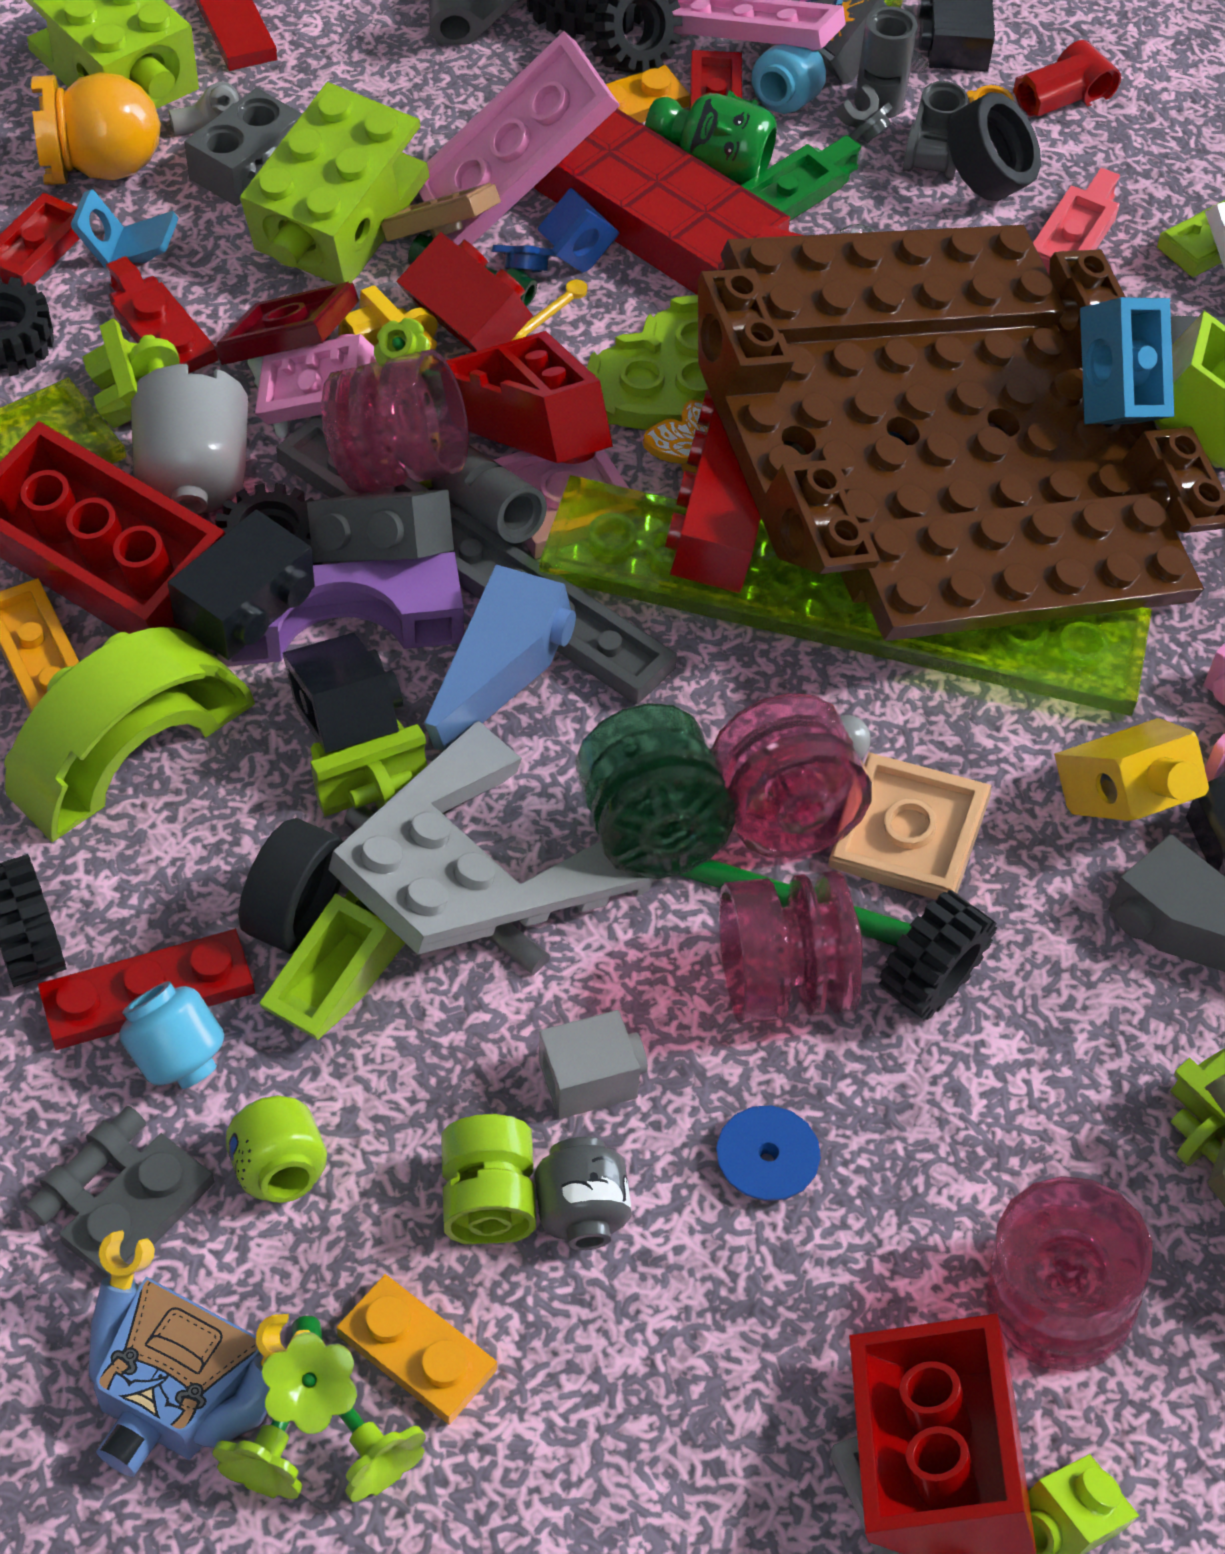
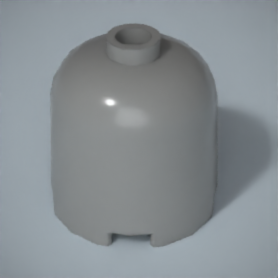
(190, 436)

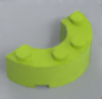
(107, 710)

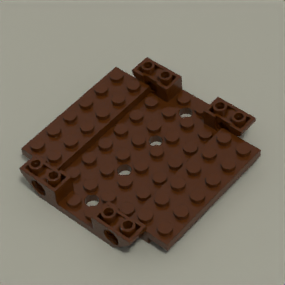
(935, 342)

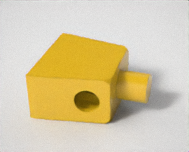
(1150, 769)

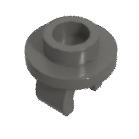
(868, 121)

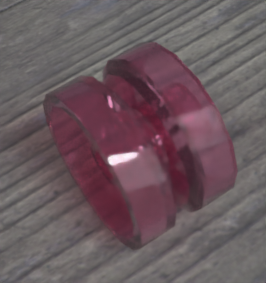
(792, 775)

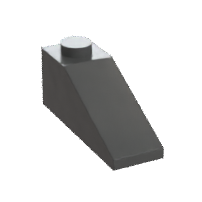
(1174, 904)

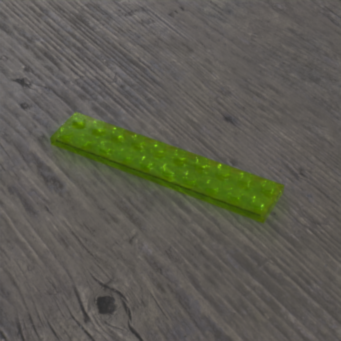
(616, 543)

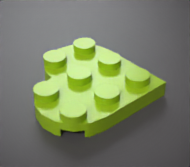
(652, 371)

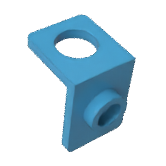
(136, 241)

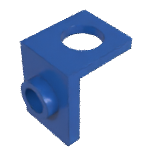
(577, 231)

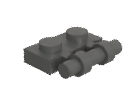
(142, 1200)

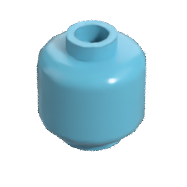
(788, 77)
(171, 1035)

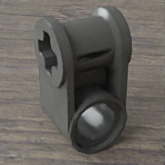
(928, 136)

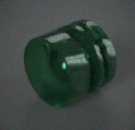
(654, 791)

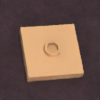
(914, 829)

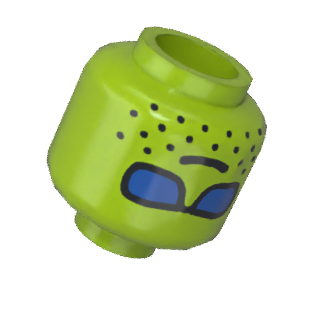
(276, 1149)

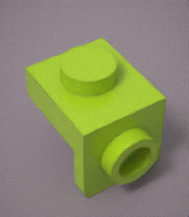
(1078, 1509)

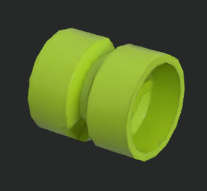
(488, 1180)

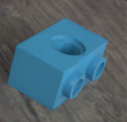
(1127, 361)

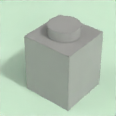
(591, 1063)

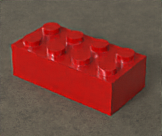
(95, 531)

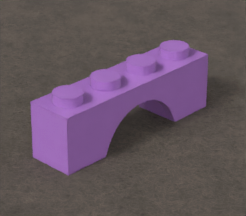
(408, 597)

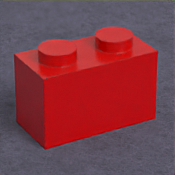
(465, 295)

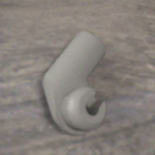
(211, 104)

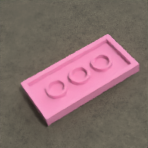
(522, 133)

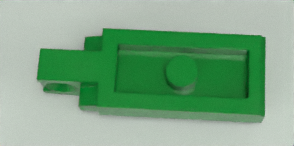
(806, 176)

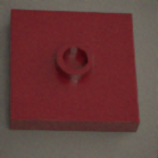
(287, 323)

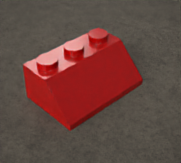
(940, 1440)

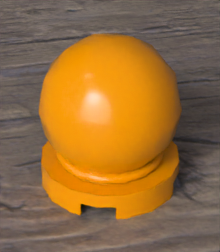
(95, 125)

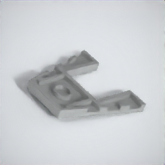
(437, 882)

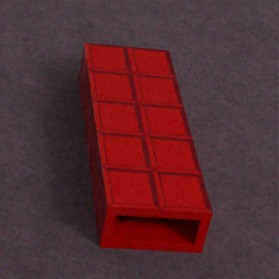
(660, 198)

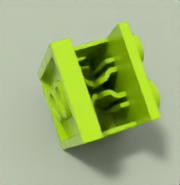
(118, 37)
(333, 185)

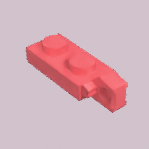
(1080, 218)

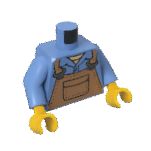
(170, 1365)

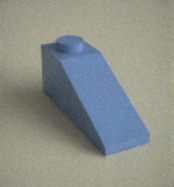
(502, 651)

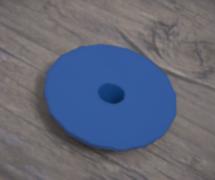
(771, 1132)

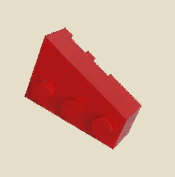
(534, 399)

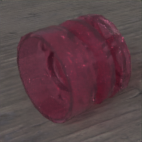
(395, 422)
(801, 946)
(1083, 1240)

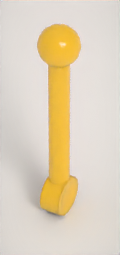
(574, 289)

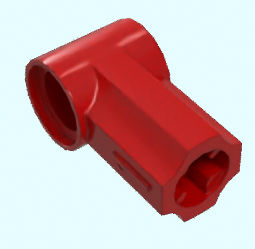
(1077, 75)

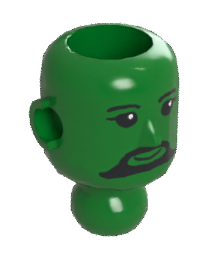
(720, 131)

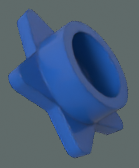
(525, 257)

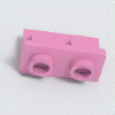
(295, 378)

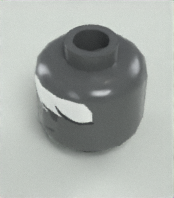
(583, 1192)

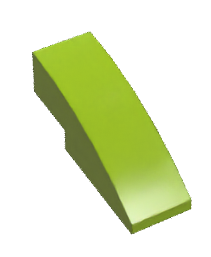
(332, 967)

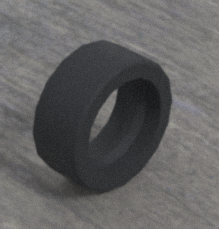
(974, 156)
(289, 884)

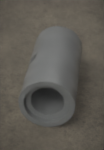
(887, 56)
(495, 497)

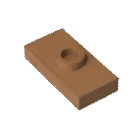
(442, 213)

